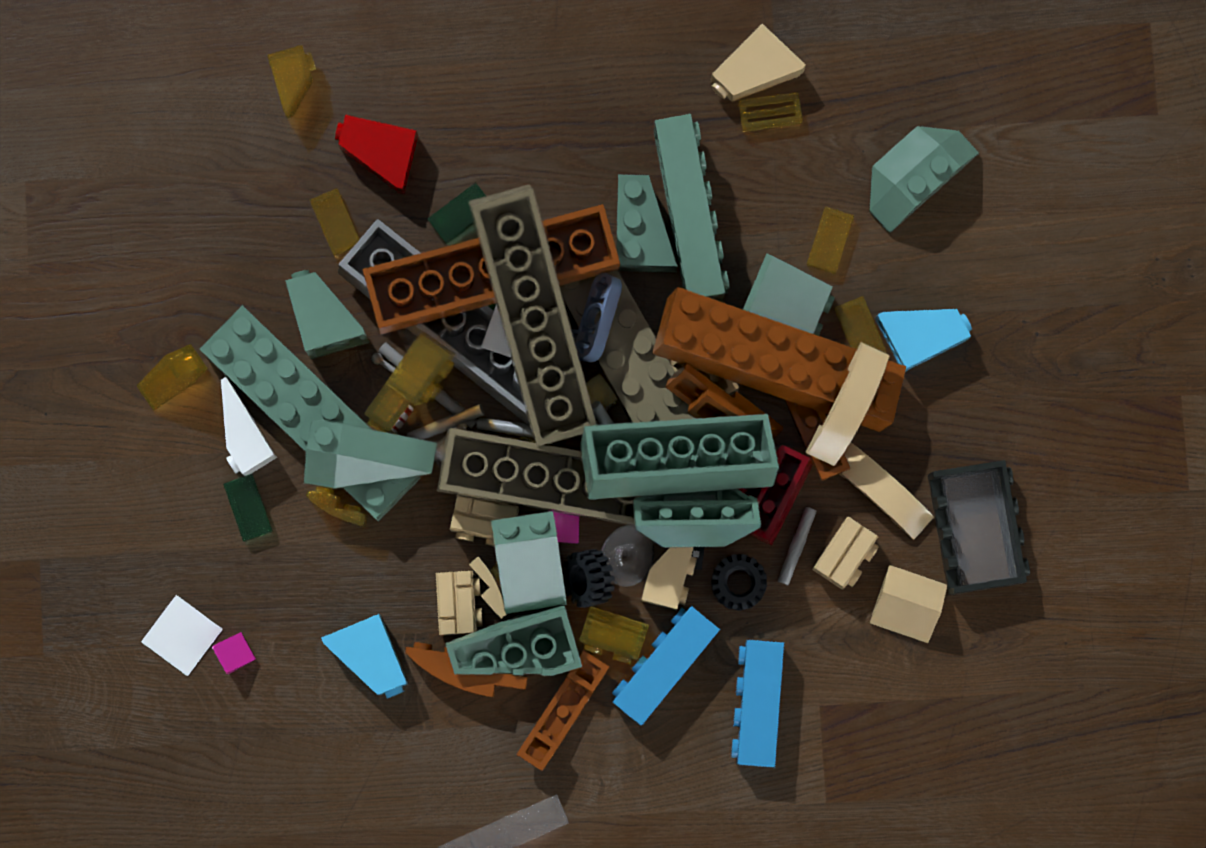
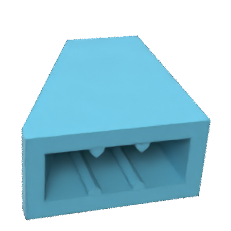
(922, 333)
(370, 655)

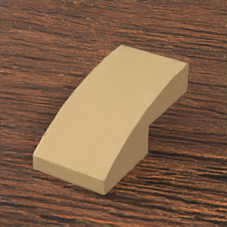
(492, 595)

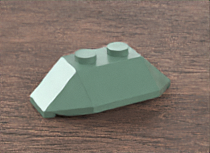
(916, 172)
(696, 517)

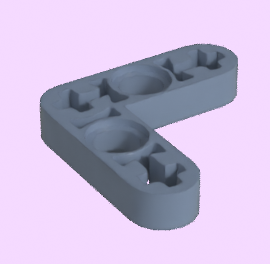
(583, 336)

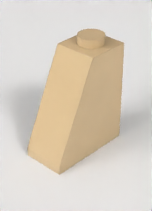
(755, 66)

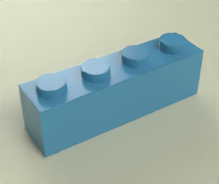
(666, 664)
(759, 703)

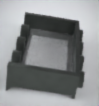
(978, 527)

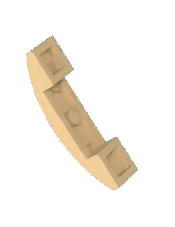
(850, 405)
(886, 492)

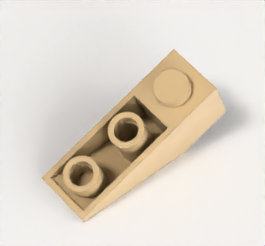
(667, 578)

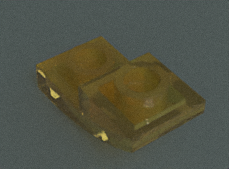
(329, 503)

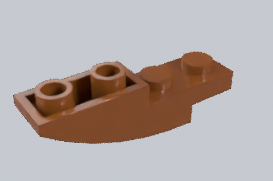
(709, 400)
(440, 666)

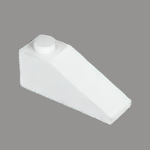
(243, 437)

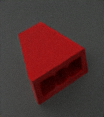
(379, 148)

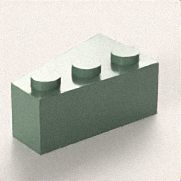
(640, 228)

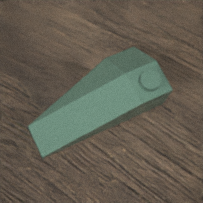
(355, 455)
(524, 644)

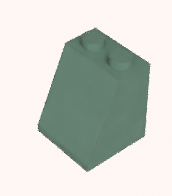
(789, 296)
(321, 317)
(529, 562)

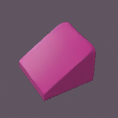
(567, 528)
(233, 653)

